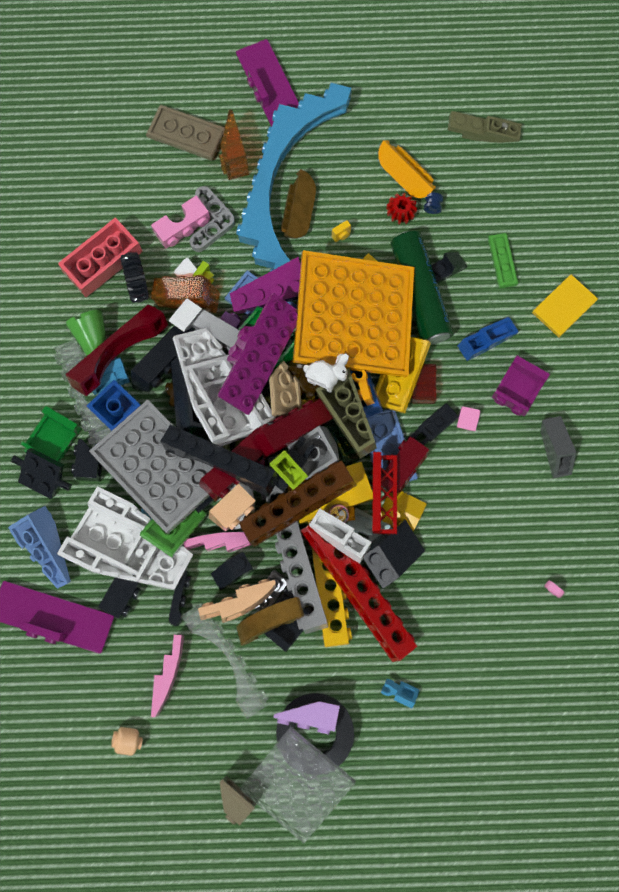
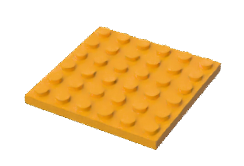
(354, 311)

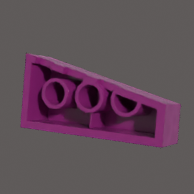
(281, 281)

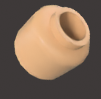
(126, 741)

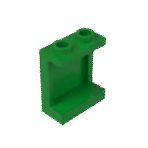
(52, 435)

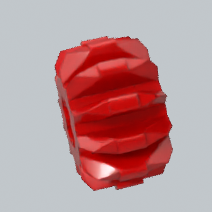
(408, 208)

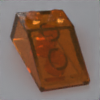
(233, 155)

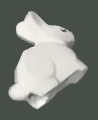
(327, 375)

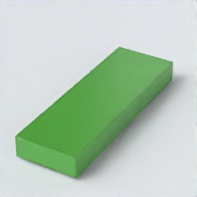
(502, 260)

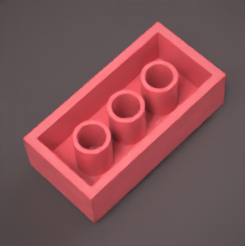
(99, 257)

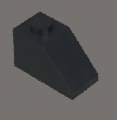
(232, 571)

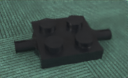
(41, 473)

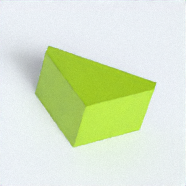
(288, 470)

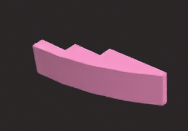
(232, 541)
(164, 683)

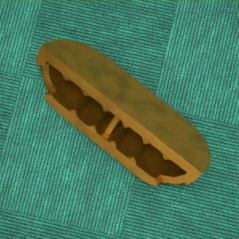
(299, 206)

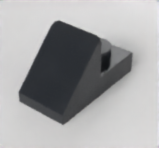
(448, 266)

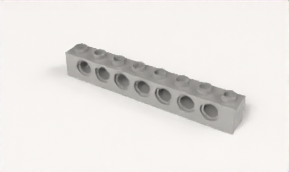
(317, 619)

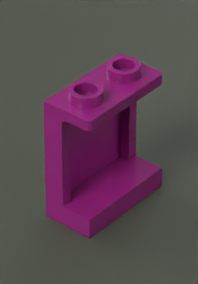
(520, 386)

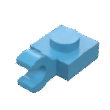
(403, 692)

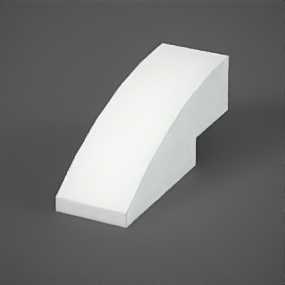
(340, 535)

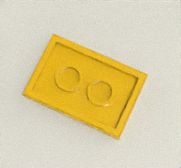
(564, 305)

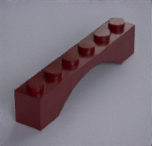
(89, 372)

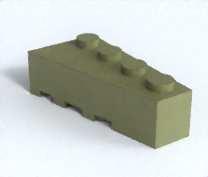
(349, 414)

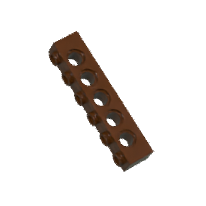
(308, 503)

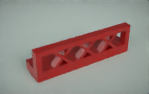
(376, 528)

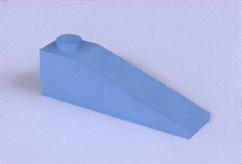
(40, 537)

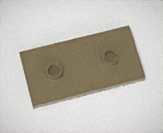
(185, 132)

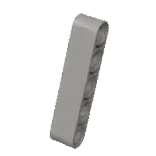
(222, 331)

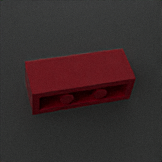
(408, 461)

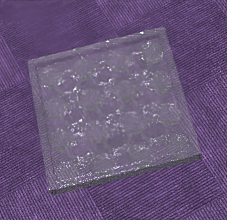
(297, 785)

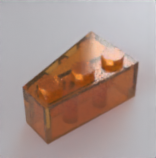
(174, 291)

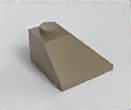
(235, 802)

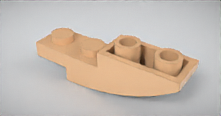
(247, 599)

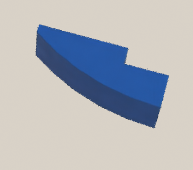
(487, 338)

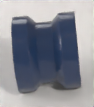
(433, 203)

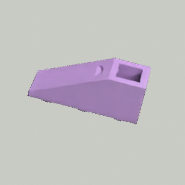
(316, 714)

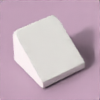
(186, 268)

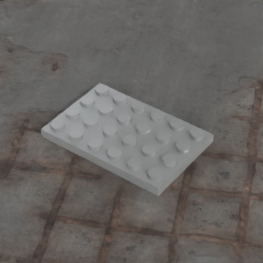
(152, 476)

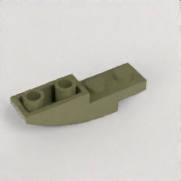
(486, 130)

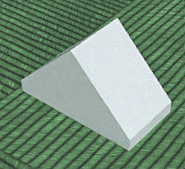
(185, 315)

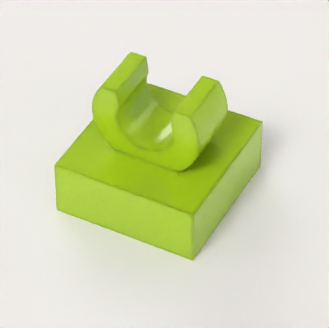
(204, 270)

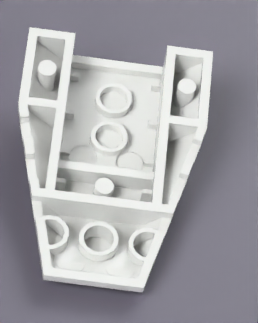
(204, 373)
(111, 544)

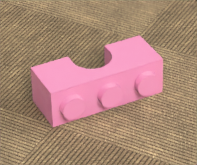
(170, 232)

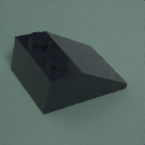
(392, 554)

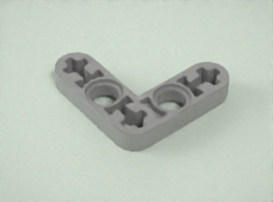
(222, 213)

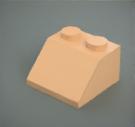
(231, 508)

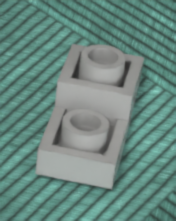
(280, 586)

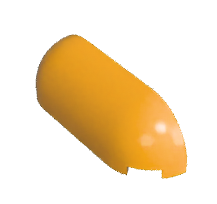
(405, 170)

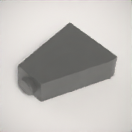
(558, 447)

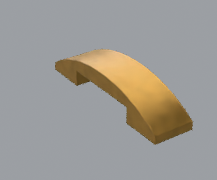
(268, 619)

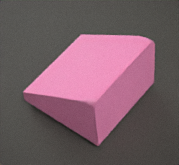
(468, 418)

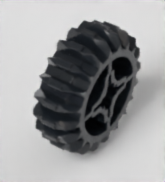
(134, 277)

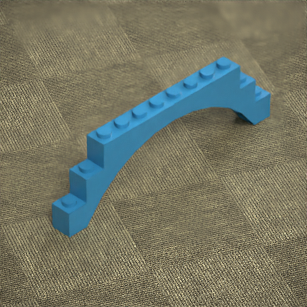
(287, 129)

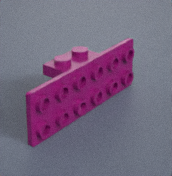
(266, 78)
(257, 353)
(54, 618)

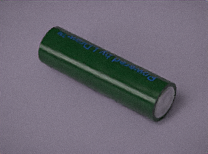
(427, 301)

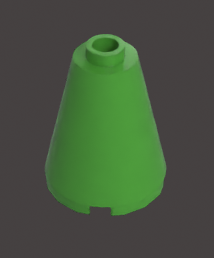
(88, 330)

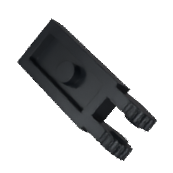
(436, 424)
(298, 458)
(179, 599)

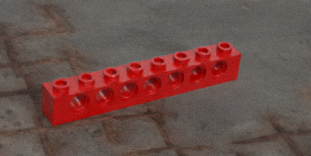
(348, 583)

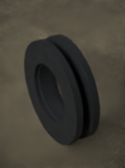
(344, 726)

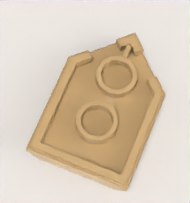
(284, 391)

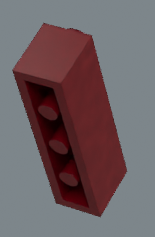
(291, 428)
(218, 483)

